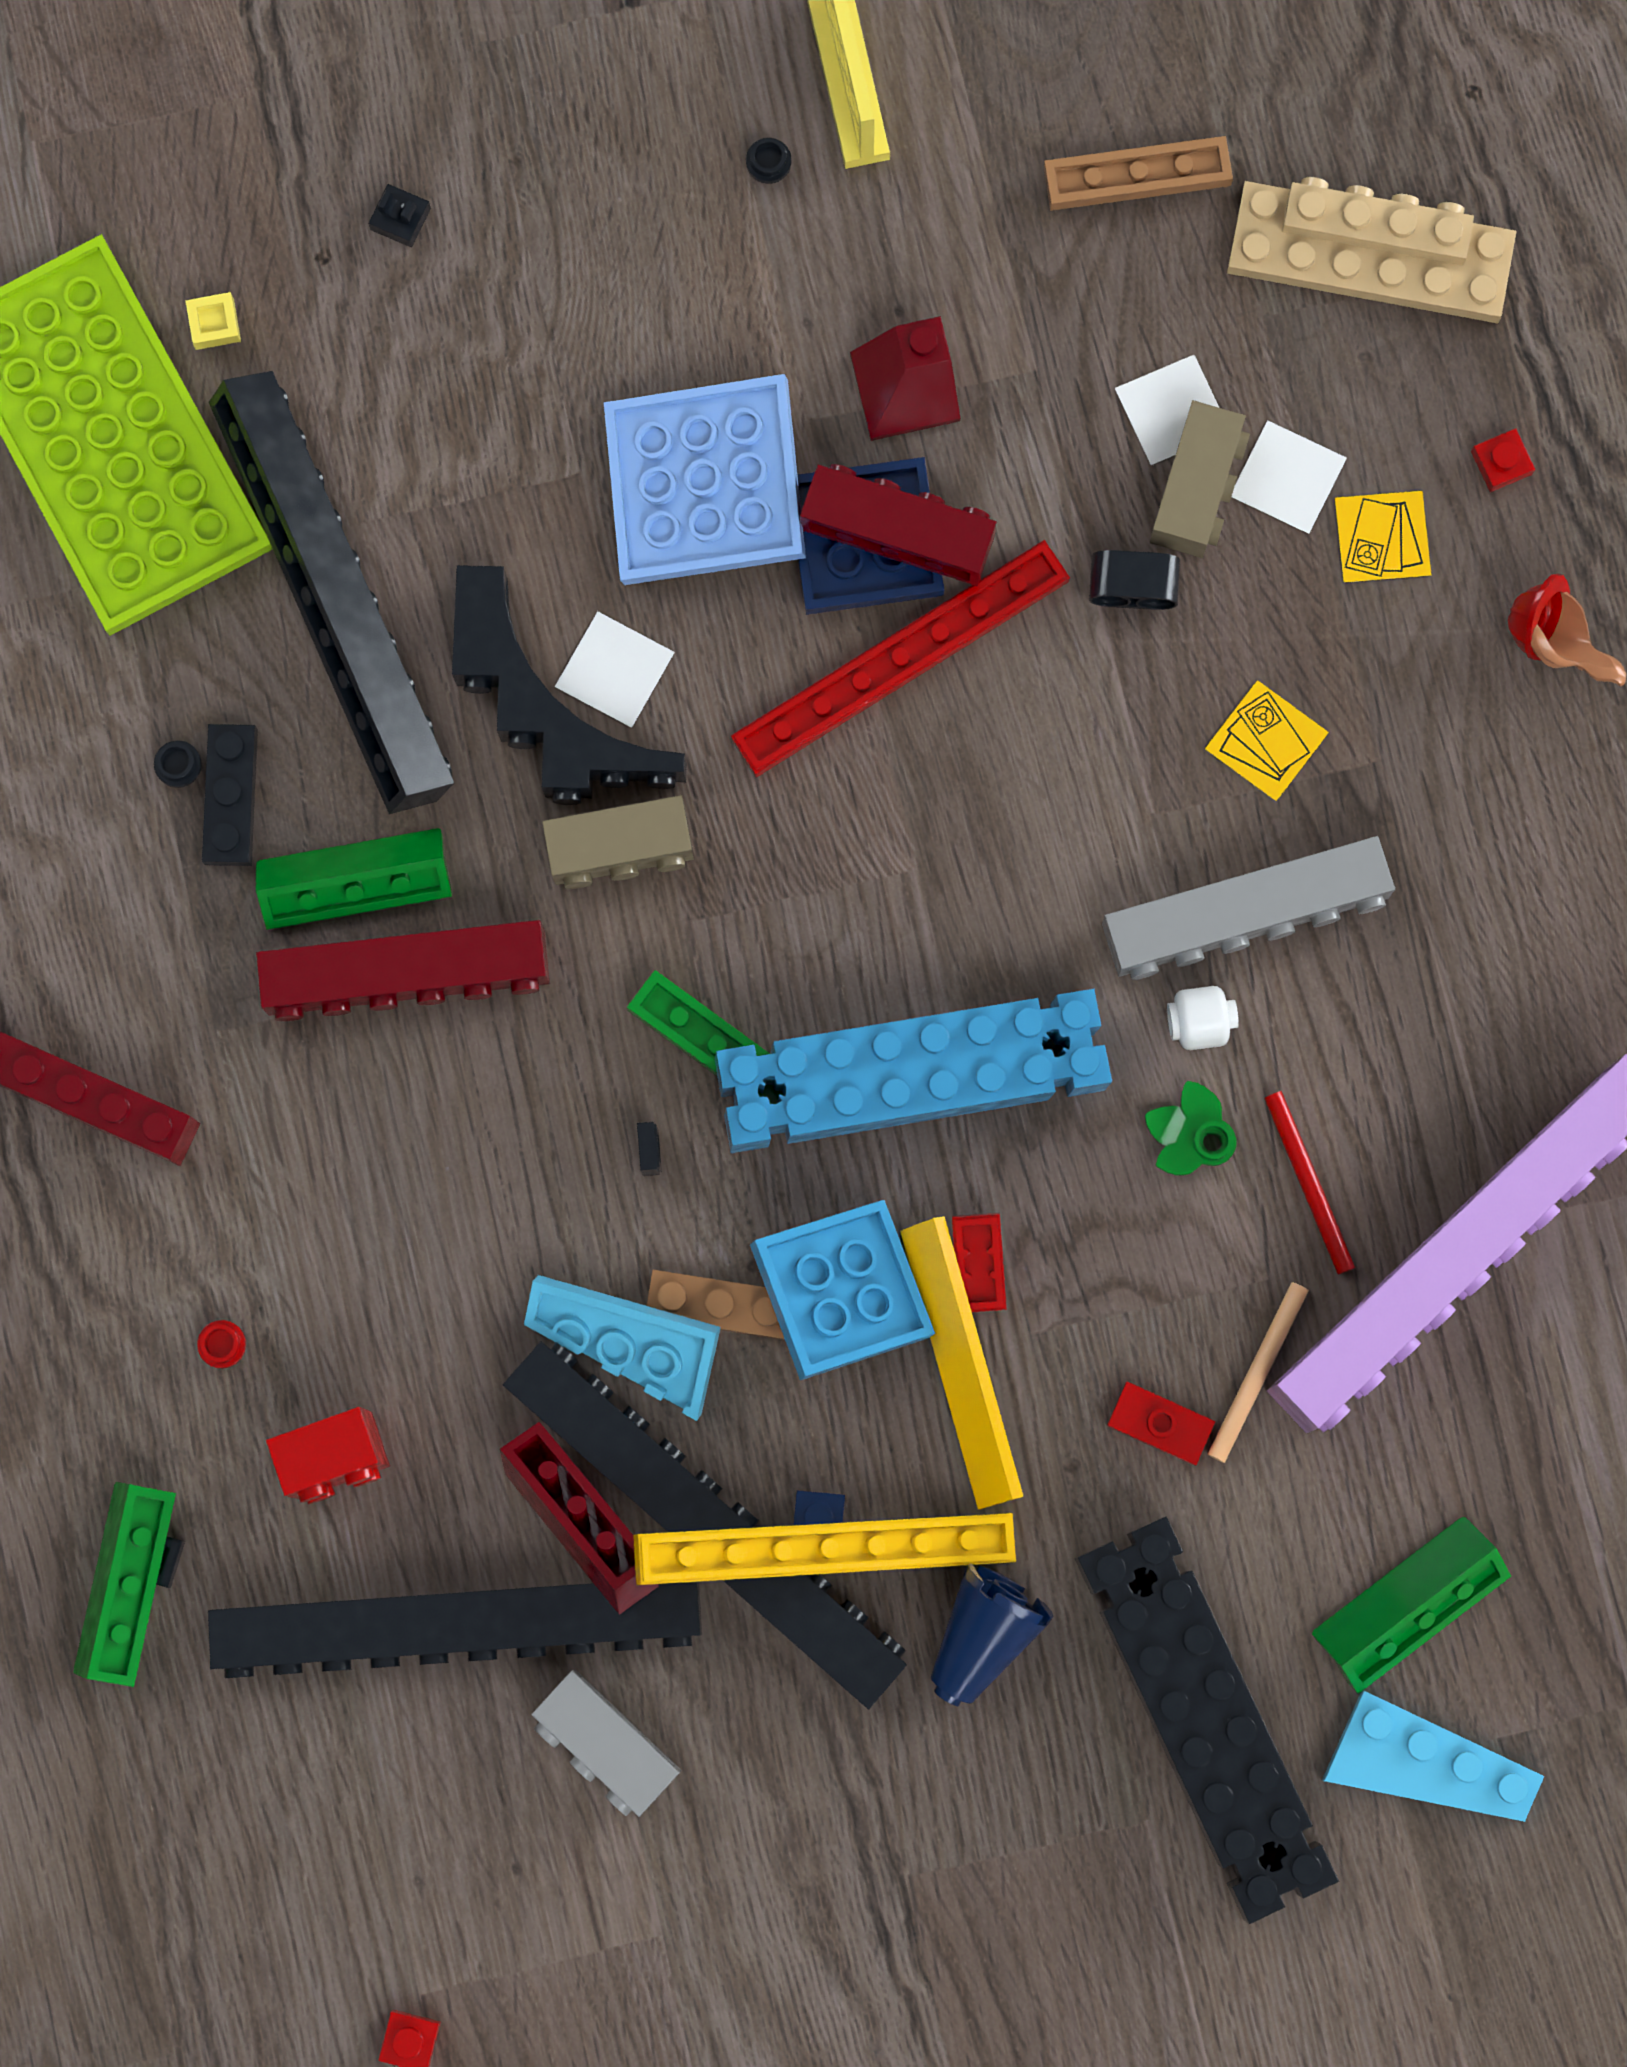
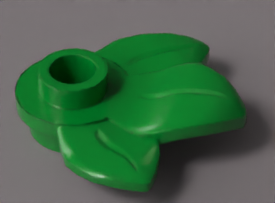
(1184, 1128)

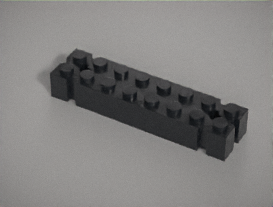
(1207, 1721)

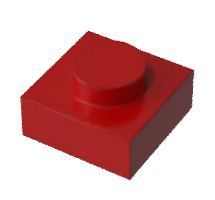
(1503, 460)
(409, 2040)

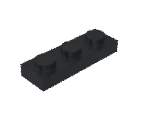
(229, 795)

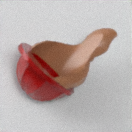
(1554, 629)

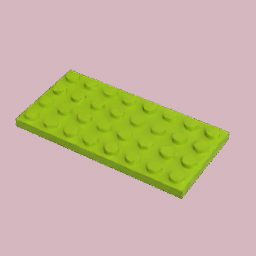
(115, 441)

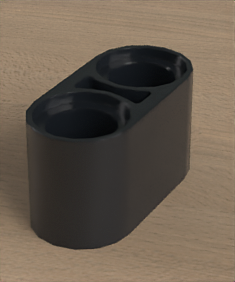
(1134, 580)

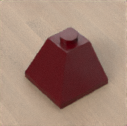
(906, 379)

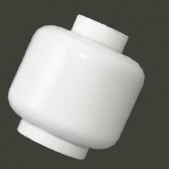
(1201, 1018)

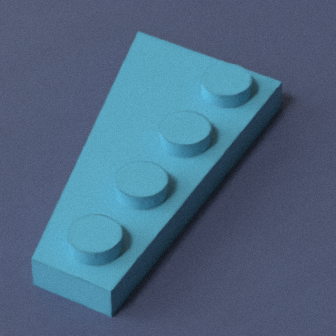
(645, 1344)
(1417, 1760)

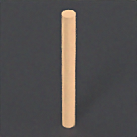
(1258, 1372)

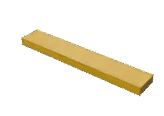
(962, 1364)

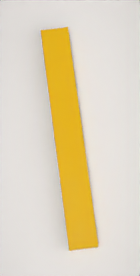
(823, 1548)

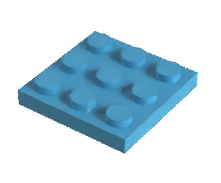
(842, 1289)

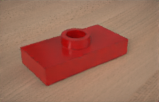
(980, 1260)
(1161, 1423)

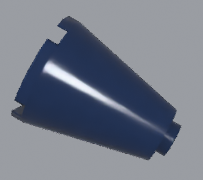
(984, 1634)

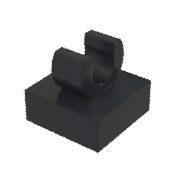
(399, 215)

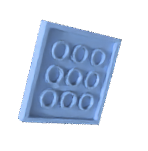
(704, 480)

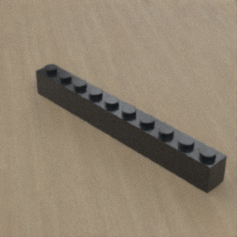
(331, 592)
(685, 1502)
(446, 1624)

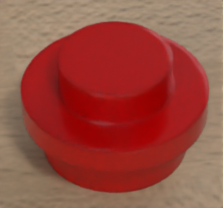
(221, 1344)

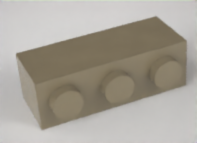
(1200, 479)
(618, 842)

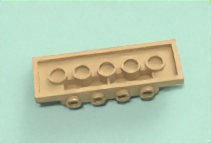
(1372, 248)

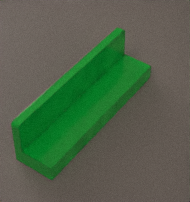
(352, 878)
(124, 1584)
(1412, 1603)

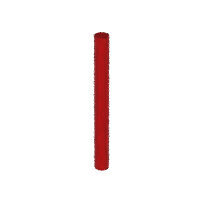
(1309, 1182)

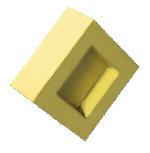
(213, 321)

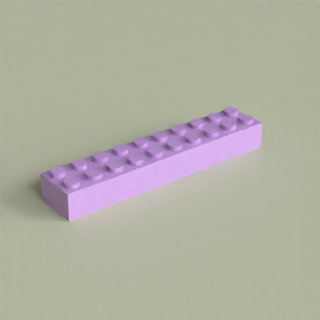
(1457, 1254)

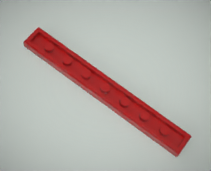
(900, 658)

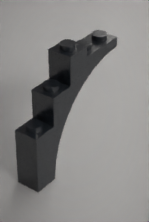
(528, 714)

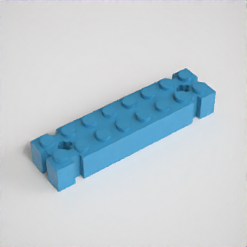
(912, 1070)

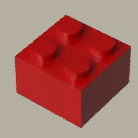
(328, 1454)

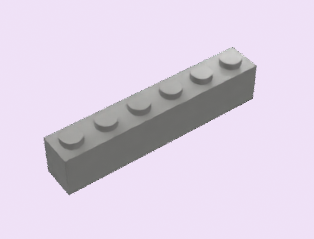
(1248, 907)

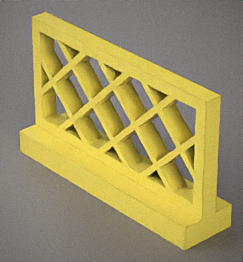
(849, 82)

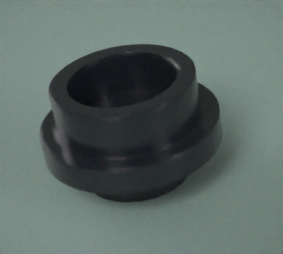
(768, 160)
(177, 764)

